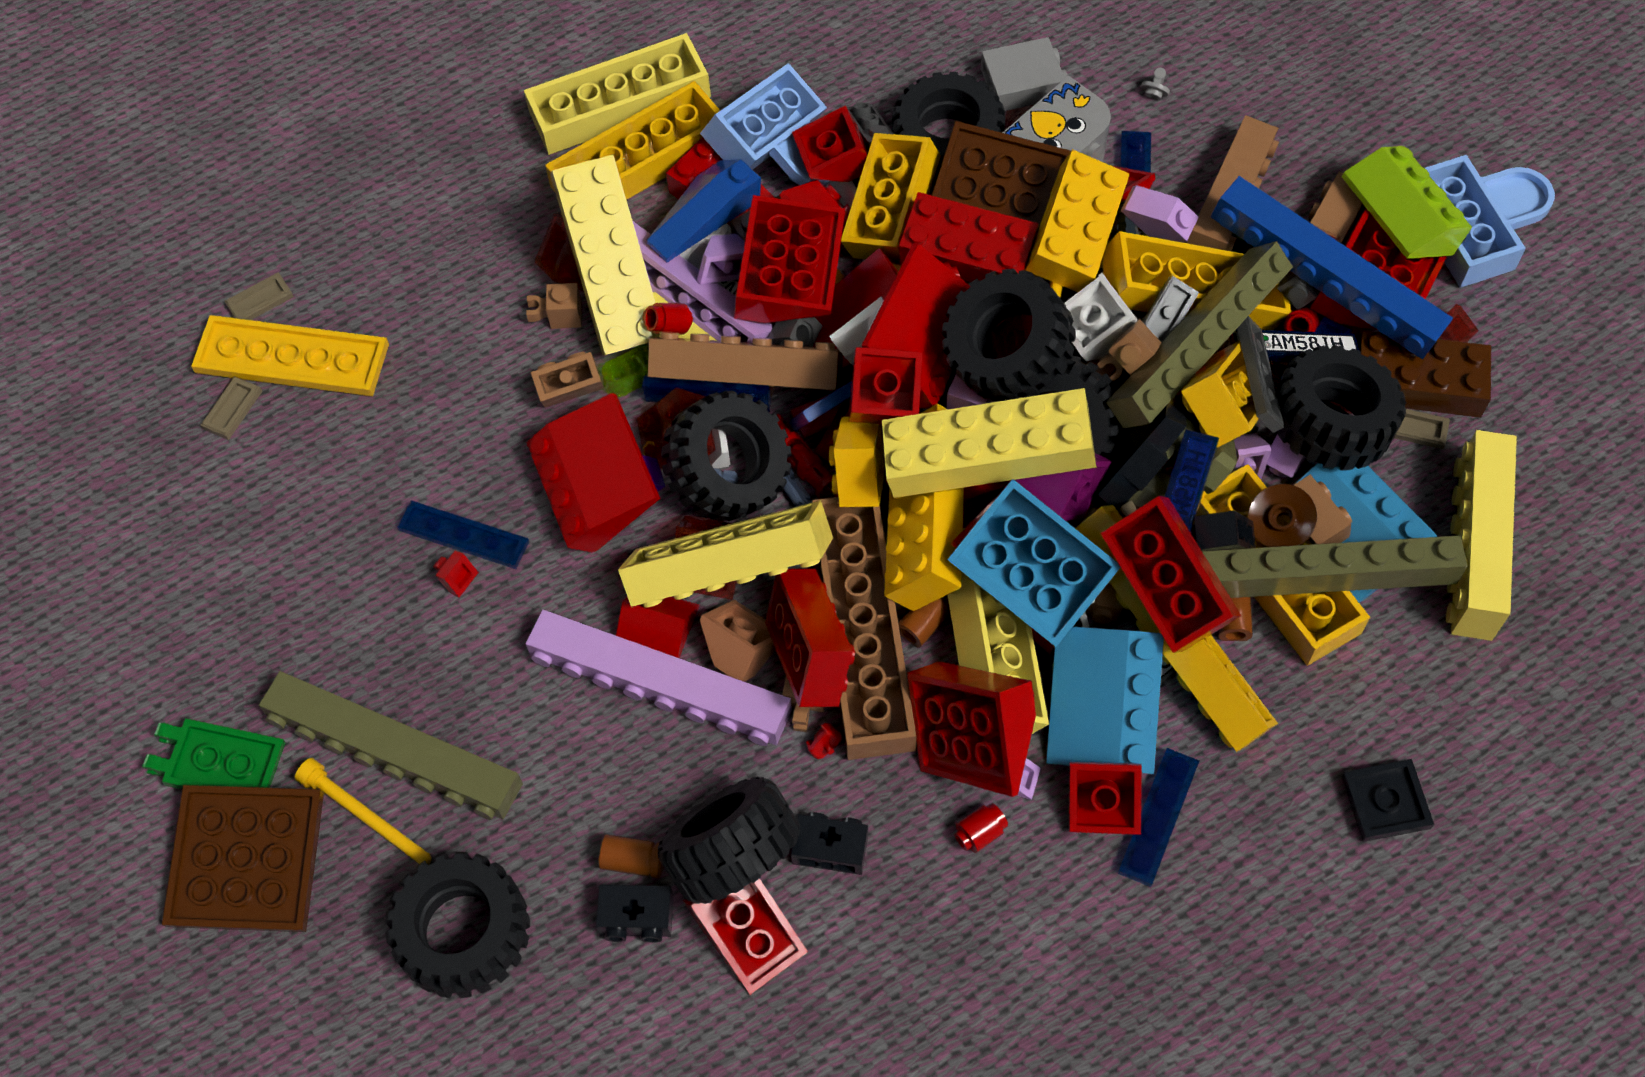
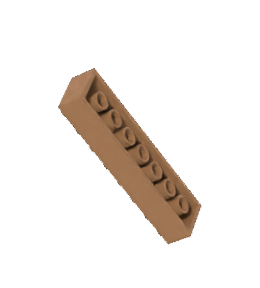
(877, 697)

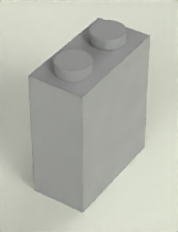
(1022, 72)

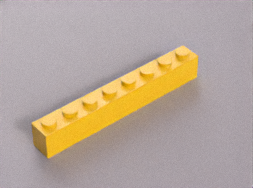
(1201, 668)

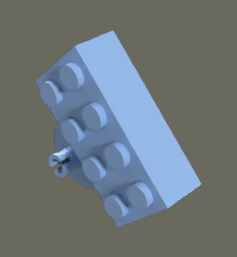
(763, 124)
(1494, 209)

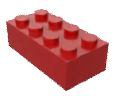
(968, 236)
(1170, 574)
(809, 638)

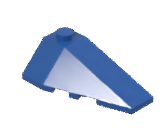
(706, 206)

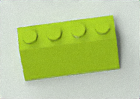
(1407, 203)

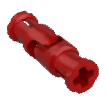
(807, 463)

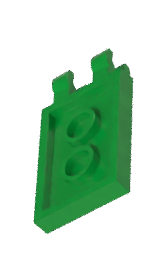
(215, 756)

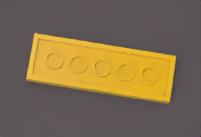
(290, 355)

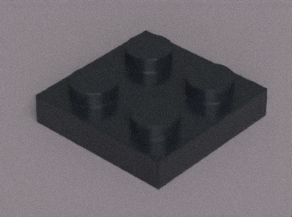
(1387, 800)

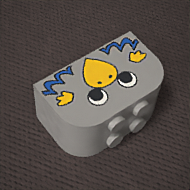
(1067, 119)

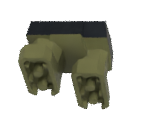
(1143, 451)

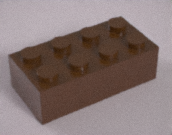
(1448, 379)

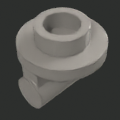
(1156, 88)

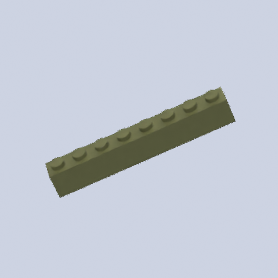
(1199, 335)
(1339, 566)
(391, 745)

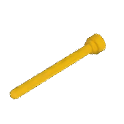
(312, 775)

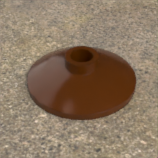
(1278, 501)

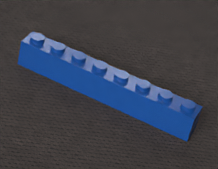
(1333, 268)

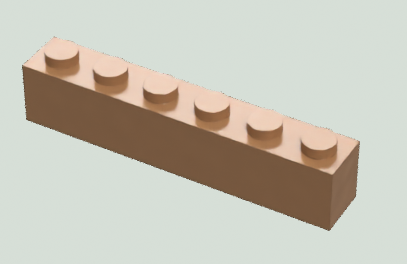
(1244, 159)
(745, 362)

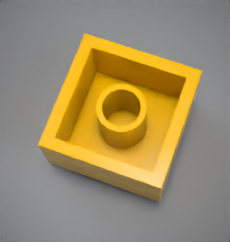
(858, 463)

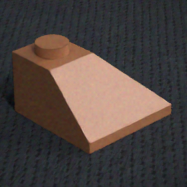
(737, 640)

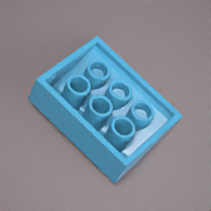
(1373, 507)
(1034, 562)
(1105, 697)

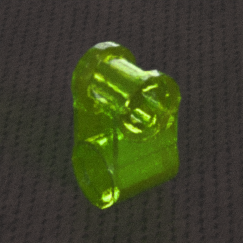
(630, 368)

